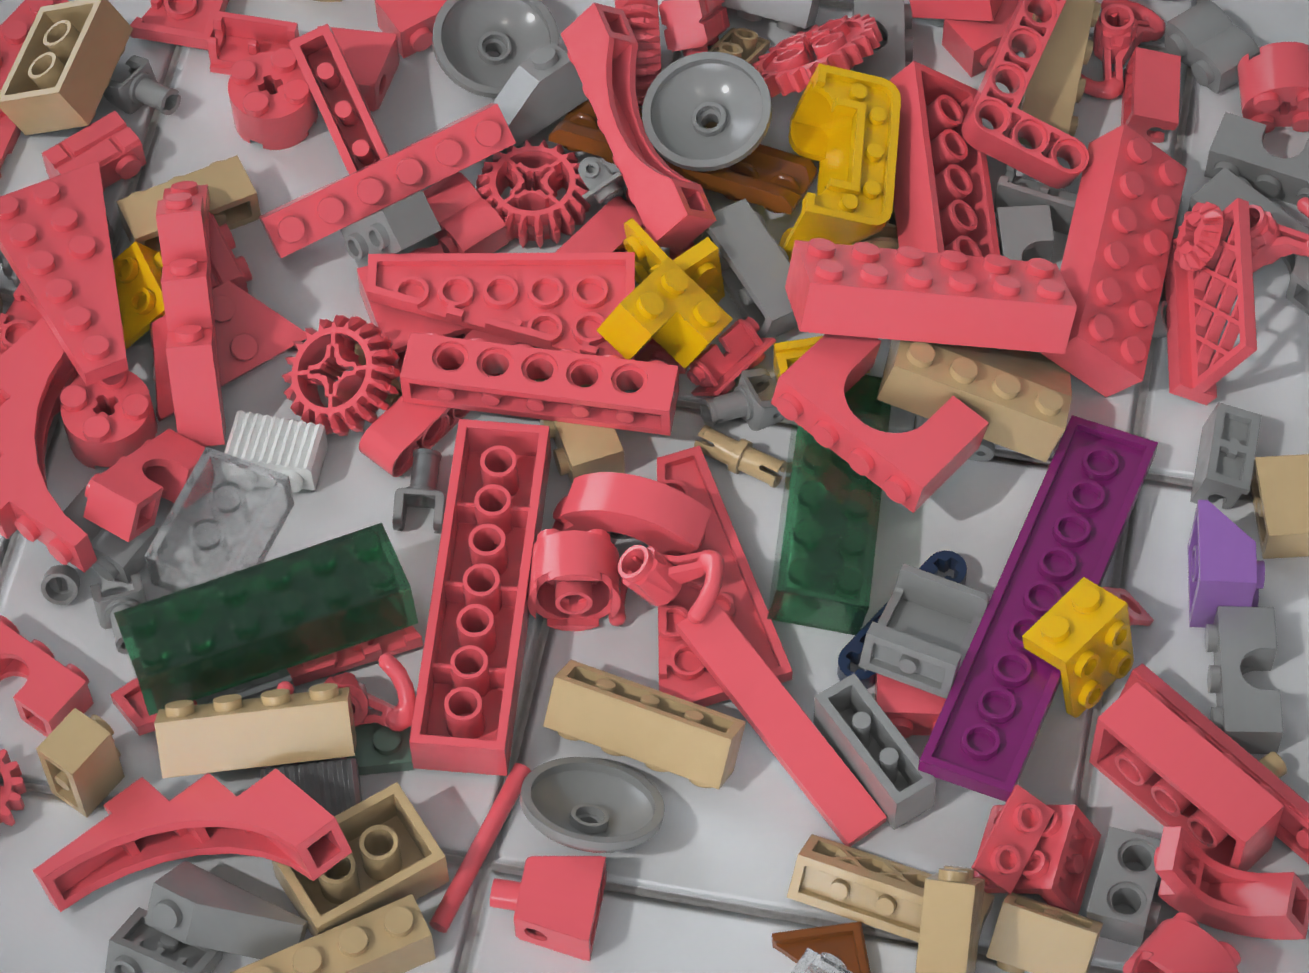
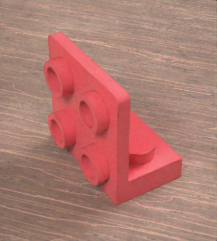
(1059, 861)

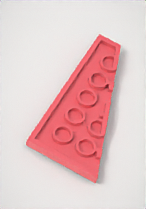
(63, 257)

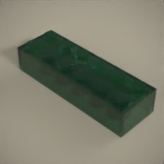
(827, 528)
(266, 618)

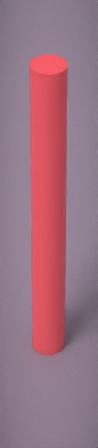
(479, 849)

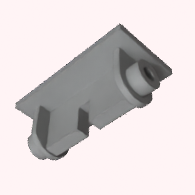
(600, 181)

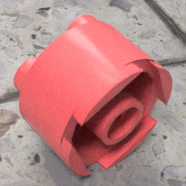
(1276, 86)
(271, 100)
(107, 418)
(574, 578)
(1182, 947)

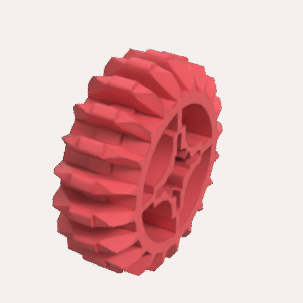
(644, 21)
(535, 178)
(325, 359)

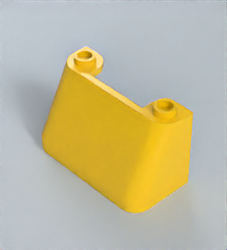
(853, 131)

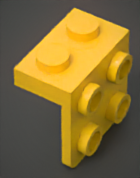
(698, 262)
(138, 290)
(1087, 641)

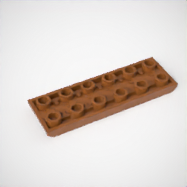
(762, 178)

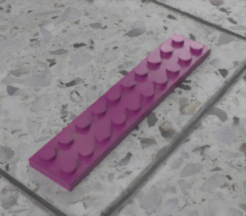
(1067, 536)

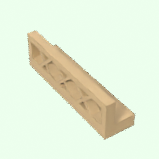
(863, 887)

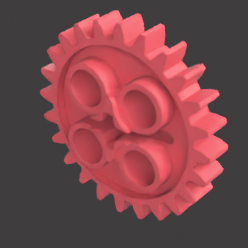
(835, 43)

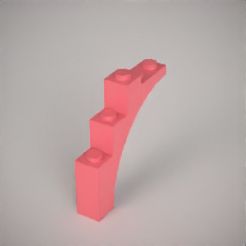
(189, 313)
(30, 390)
(146, 829)

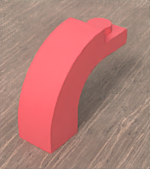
(634, 508)
(1228, 897)

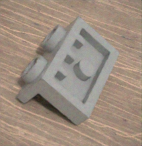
(147, 950)

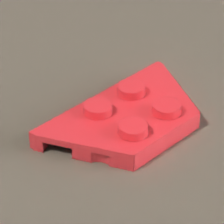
(245, 338)

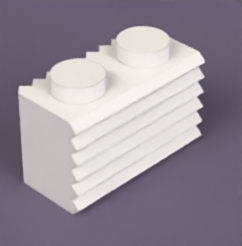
(281, 446)

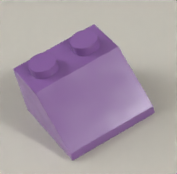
(1220, 566)

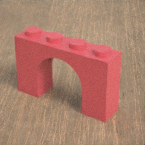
(901, 464)

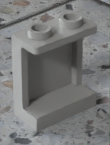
(924, 631)

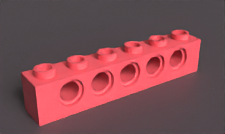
(559, 398)

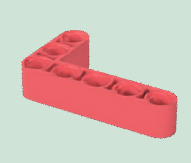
(1003, 110)

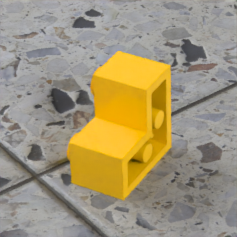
(670, 311)

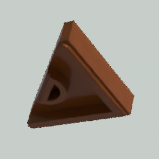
(841, 940)

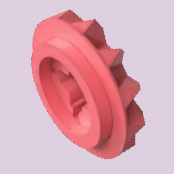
(1199, 236)

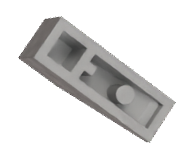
(539, 93)
(220, 915)

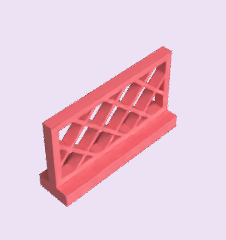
(1190, 309)

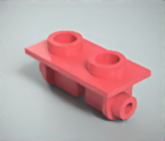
(717, 371)
(1012, 840)

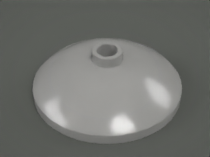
(473, 27)
(702, 91)
(592, 804)

